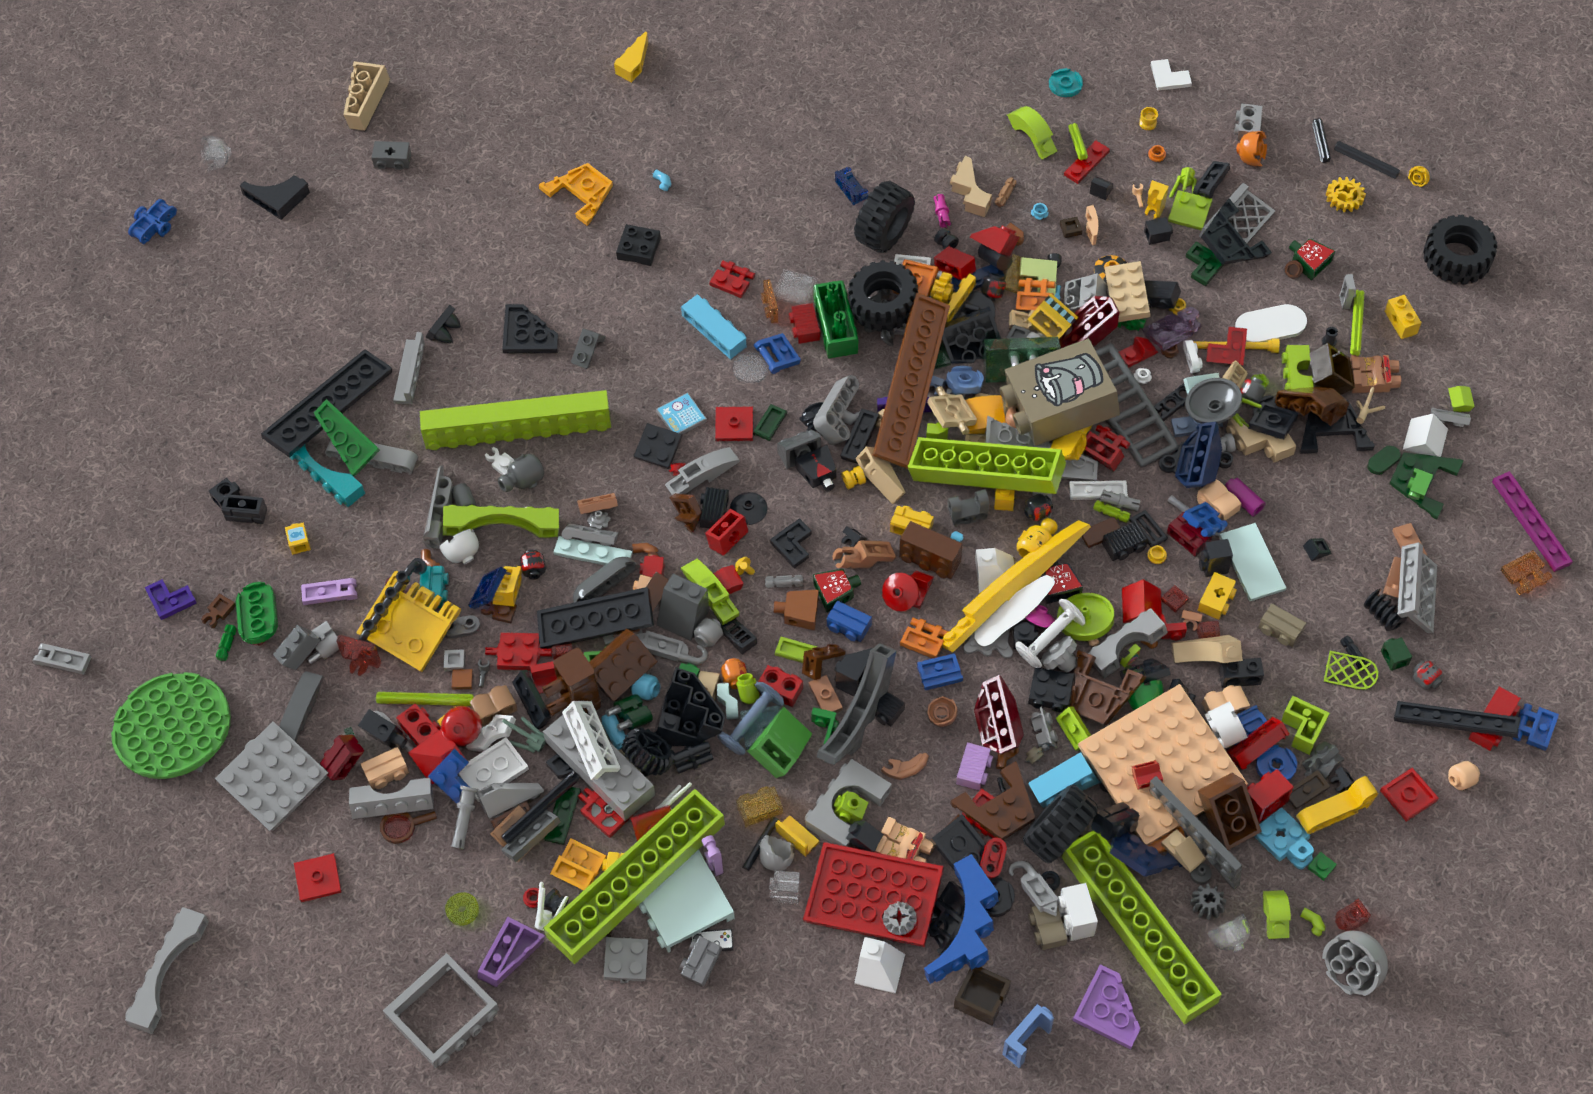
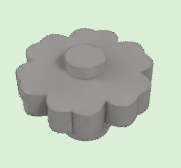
(1061, 655)

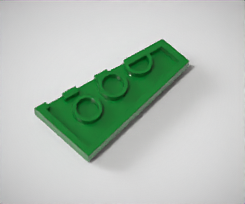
(349, 441)

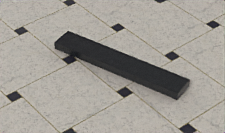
(1457, 719)

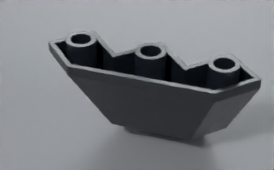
(688, 712)

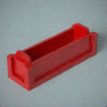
(1258, 742)

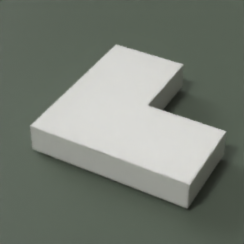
(1169, 80)

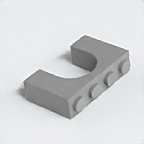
(854, 779)

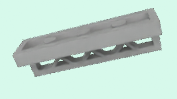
(409, 370)

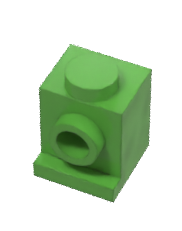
(1419, 484)

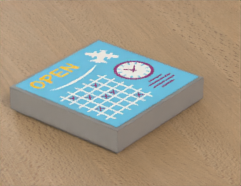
(681, 414)

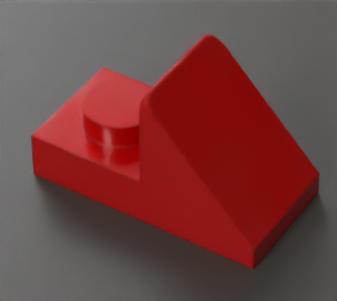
(1139, 351)
(924, 582)

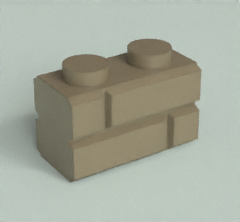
(1281, 625)

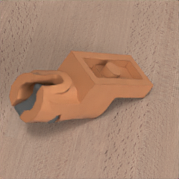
(863, 554)

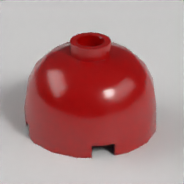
(461, 725)

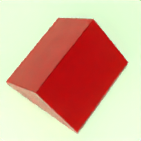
(1140, 598)

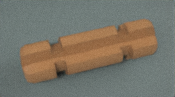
(1005, 192)

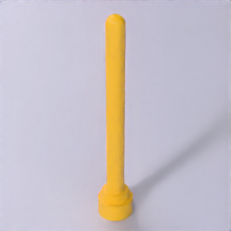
(1271, 345)

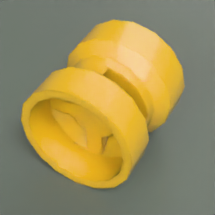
(1148, 118)
(853, 477)

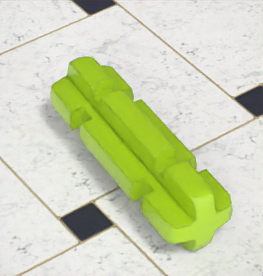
(1111, 511)

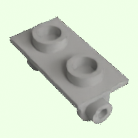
(1043, 722)

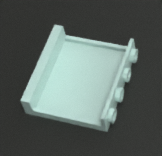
(686, 903)

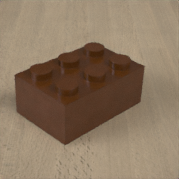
(930, 550)
(621, 664)
(1229, 810)

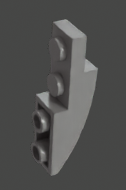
(701, 469)

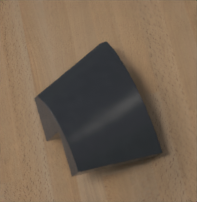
(947, 912)

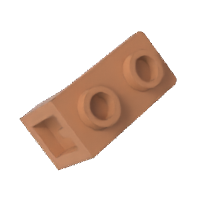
(1392, 583)

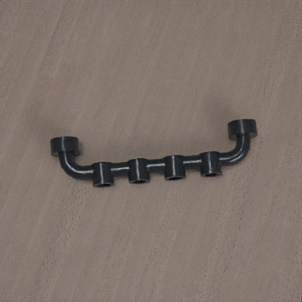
(417, 566)

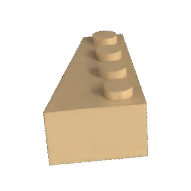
(364, 93)

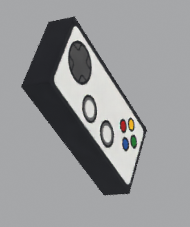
(721, 937)

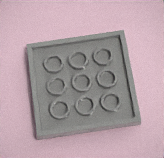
(272, 776)

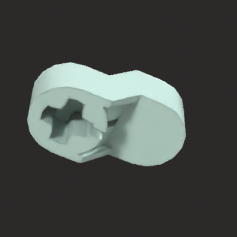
(727, 700)

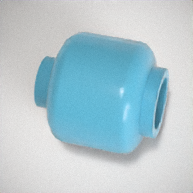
(646, 687)

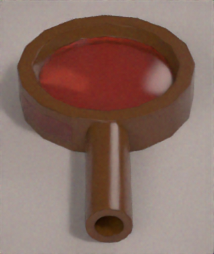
(401, 826)

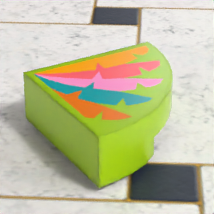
(1134, 653)

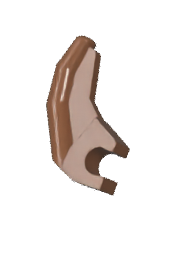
(907, 768)

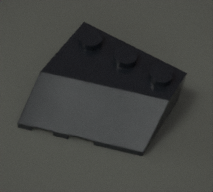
(966, 336)

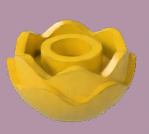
(1417, 171)

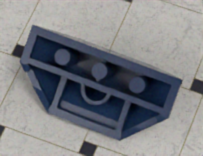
(1200, 456)

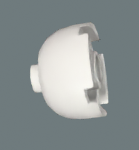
(461, 547)

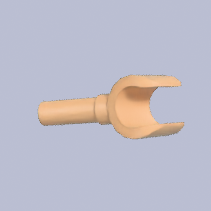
(1138, 192)

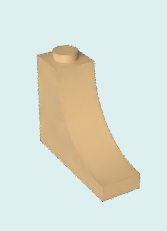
(1218, 649)

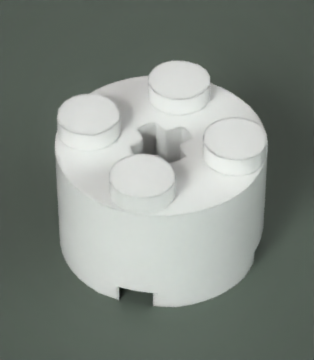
(1226, 725)

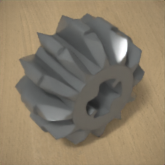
(1214, 907)

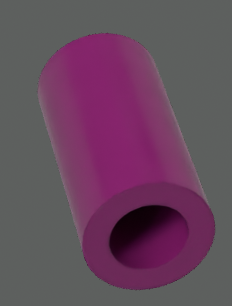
(1249, 500)

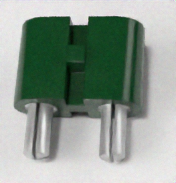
(632, 711)

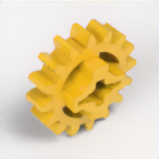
(1345, 194)
(942, 288)

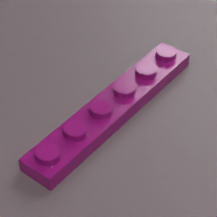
(1532, 521)

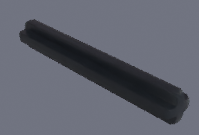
(1367, 159)

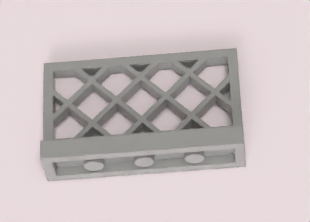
(1238, 198)
(1410, 584)

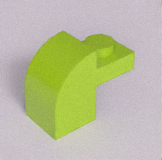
(1278, 913)

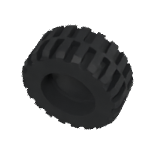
(884, 216)
(1454, 266)
(877, 277)
(1060, 824)

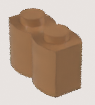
(497, 701)

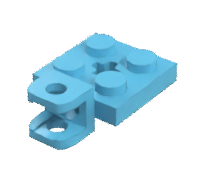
(1294, 843)

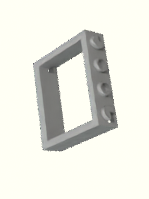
(420, 986)

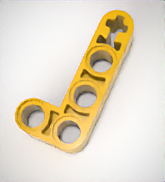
(1338, 807)

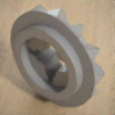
(907, 923)

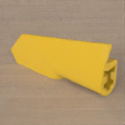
(1072, 444)

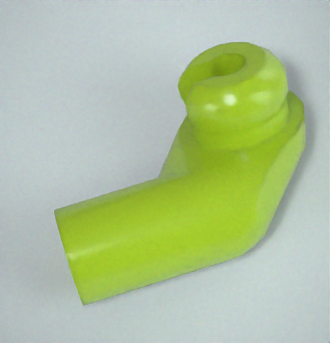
(1315, 919)

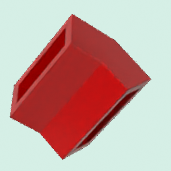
(729, 579)
(1145, 772)

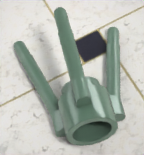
(535, 741)

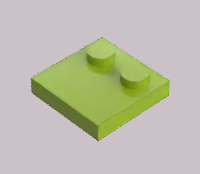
(1190, 210)

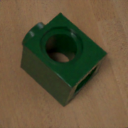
(1396, 653)

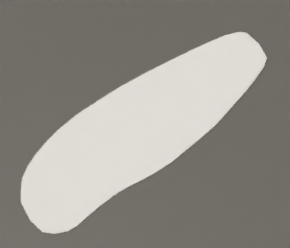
(1013, 610)

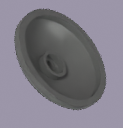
(1213, 400)

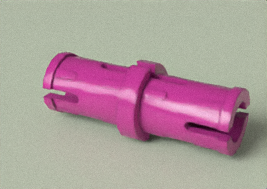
(942, 211)

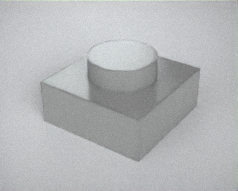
(454, 659)

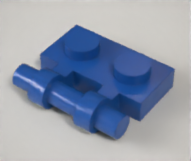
(1206, 518)
(1542, 727)

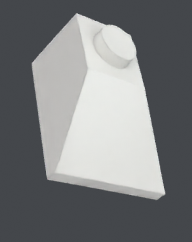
(990, 565)
(879, 965)

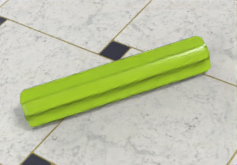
(1078, 141)

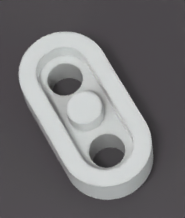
(1191, 350)

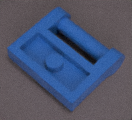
(781, 349)

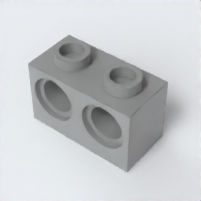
(1249, 120)

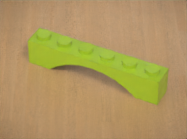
(539, 521)

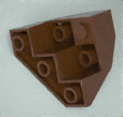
(1322, 401)

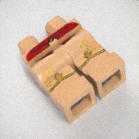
(903, 842)

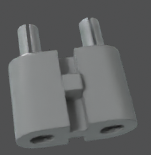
(327, 644)

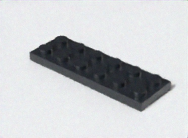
(595, 618)

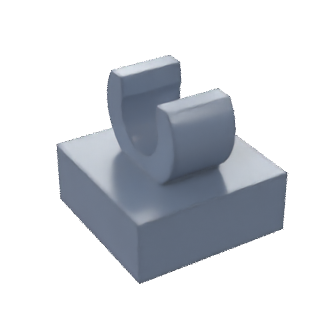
(937, 382)

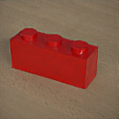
(1502, 703)

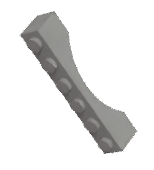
(186, 931)

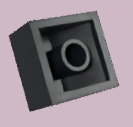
(850, 671)

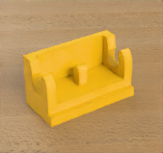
(1156, 198)
(509, 587)

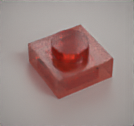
(1175, 598)

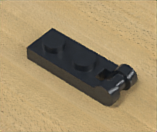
(1211, 179)

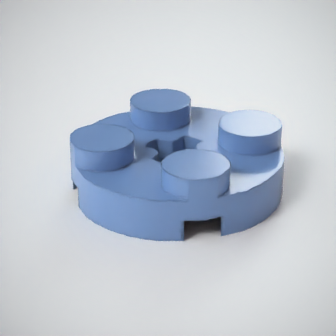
(972, 383)

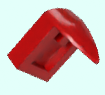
(1175, 630)

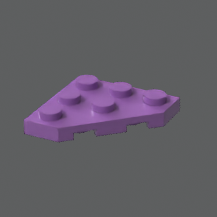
(1108, 1009)

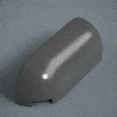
(605, 578)

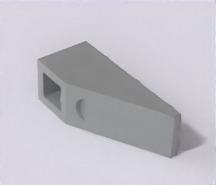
(503, 796)

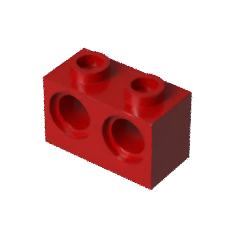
(782, 682)
(416, 729)

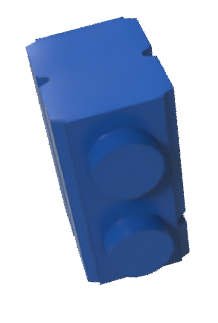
(848, 621)

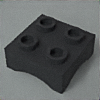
(638, 244)

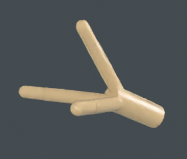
(1365, 410)

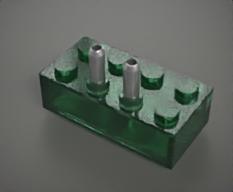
(1005, 353)

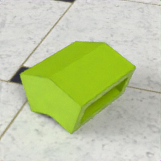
(1461, 399)
(936, 431)

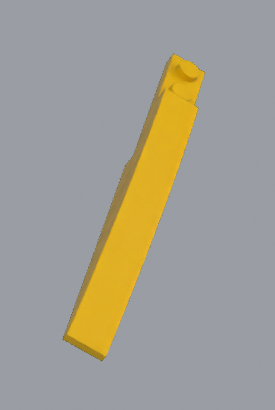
(1011, 581)

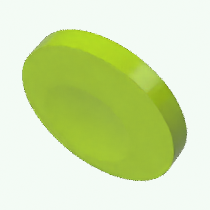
(1097, 613)

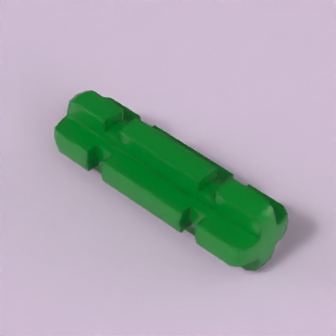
(226, 642)

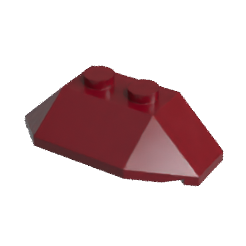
(1094, 321)
(998, 717)

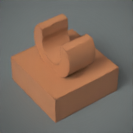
(1192, 617)

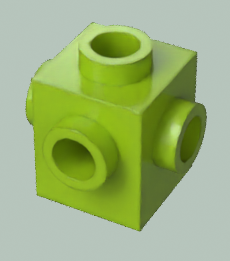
(850, 807)

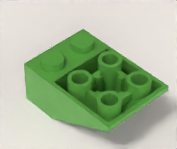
(780, 743)

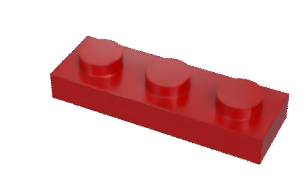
(1080, 169)

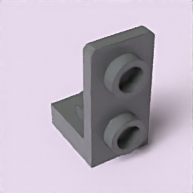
(586, 347)

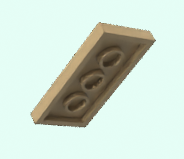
(1128, 290)

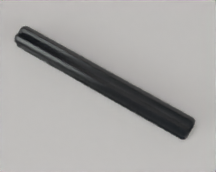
(540, 807)

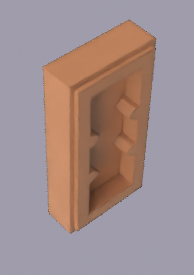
(825, 694)

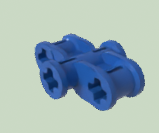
(152, 221)

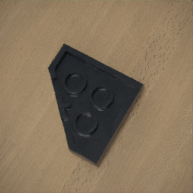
(527, 332)

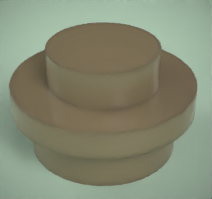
(1034, 755)

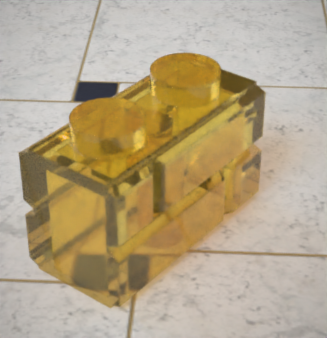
(759, 806)

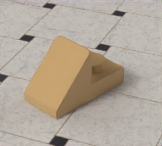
(1183, 850)

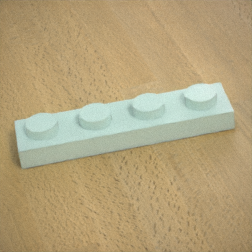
(588, 551)

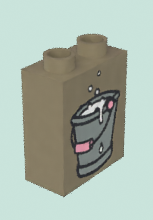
(1060, 393)

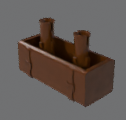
(574, 681)

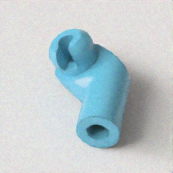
(662, 177)

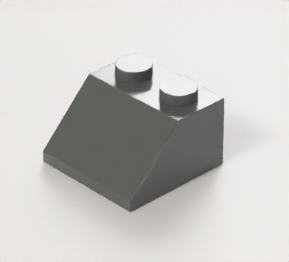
(797, 446)

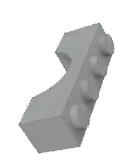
(1145, 627)
(369, 803)

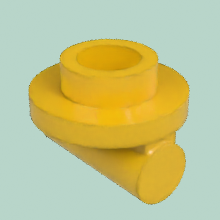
(743, 565)

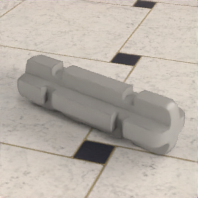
(784, 581)

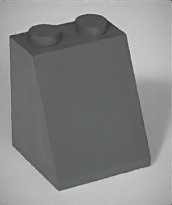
(682, 606)

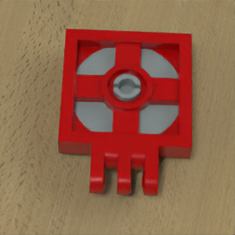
(600, 813)

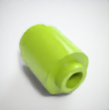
(746, 688)

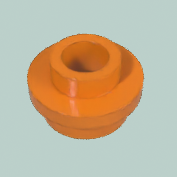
(1157, 149)

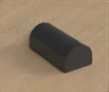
(994, 258)

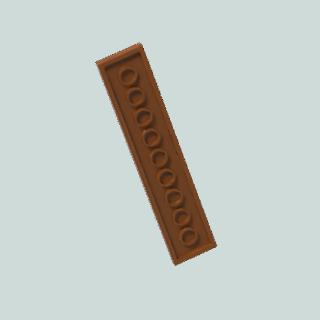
(911, 381)

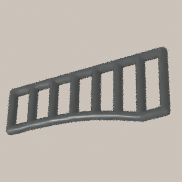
(1145, 403)

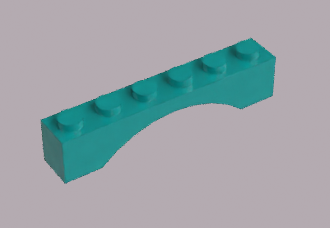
(342, 485)

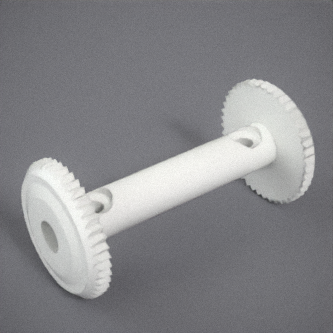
(1030, 653)

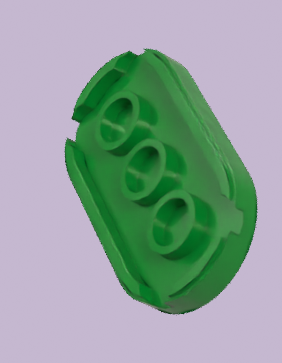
(256, 613)

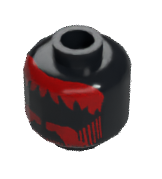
(993, 286)
(1038, 507)
(532, 564)

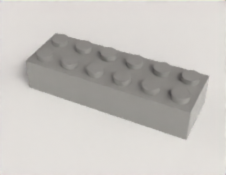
(621, 790)

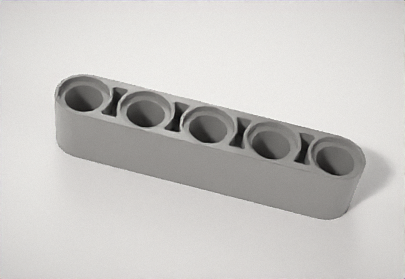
(388, 457)

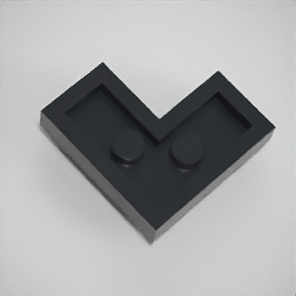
(788, 542)

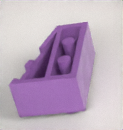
(509, 950)

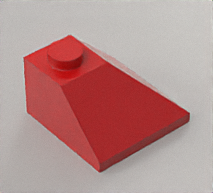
(432, 752)

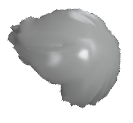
(776, 853)

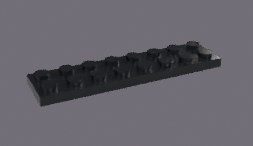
(341, 390)

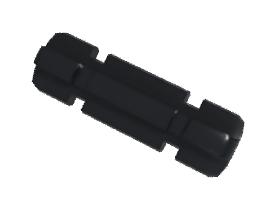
(1353, 650)

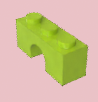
(1296, 358)

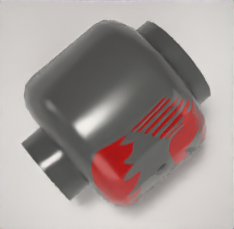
(1253, 390)
(1427, 675)

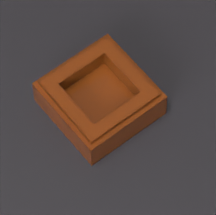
(462, 679)

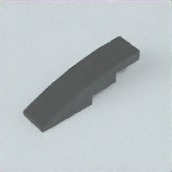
(301, 704)

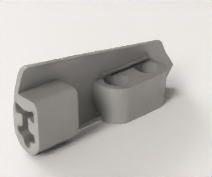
(434, 528)

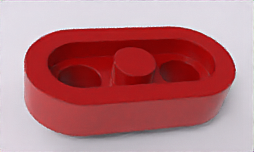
(993, 859)

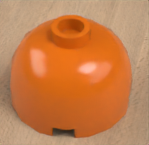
(1251, 146)

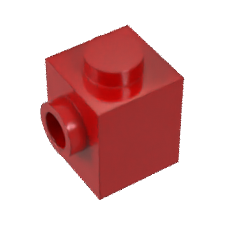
(651, 565)

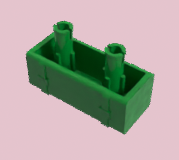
(835, 319)

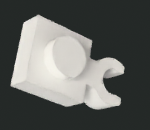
(500, 462)

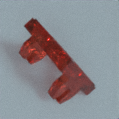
(358, 657)

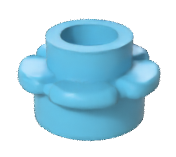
(1039, 207)

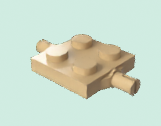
(952, 410)

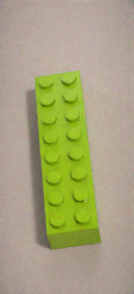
(987, 465)

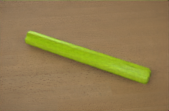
(1357, 322)
(424, 698)

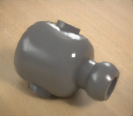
(522, 473)

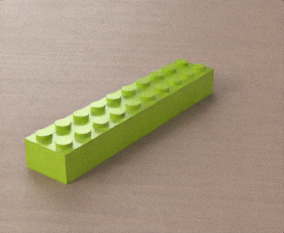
(515, 420)
(633, 876)
(1142, 927)

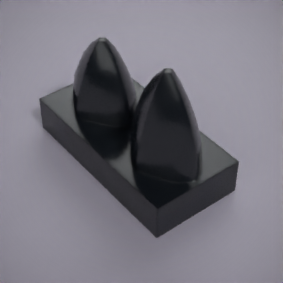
(438, 330)

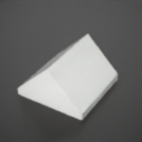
(1426, 436)

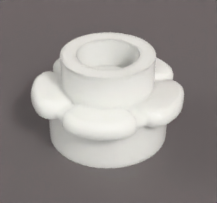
(1142, 379)

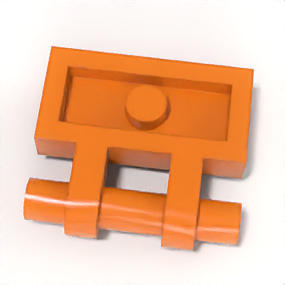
(1031, 300)
(922, 642)

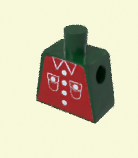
(1312, 256)
(835, 587)

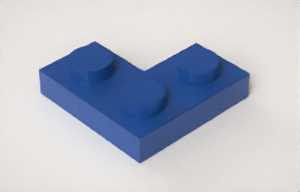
(447, 777)

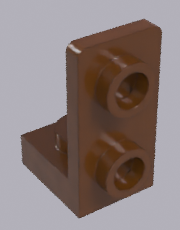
(813, 659)

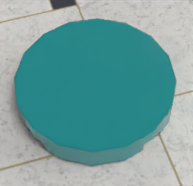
(1065, 88)

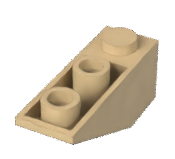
(880, 474)

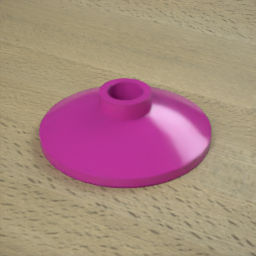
(1040, 617)

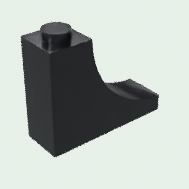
(277, 198)

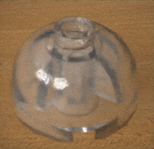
(216, 150)
(1231, 934)

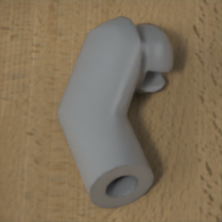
(849, 418)

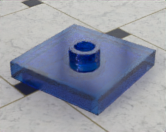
(487, 588)

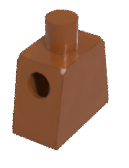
(799, 608)

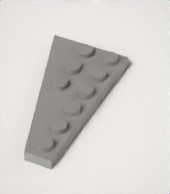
(1002, 433)

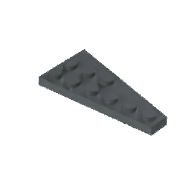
(1214, 851)

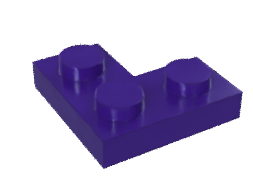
(169, 603)

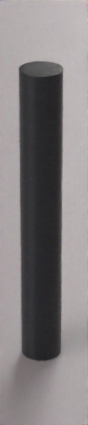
(756, 850)

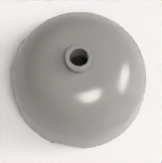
(1362, 954)

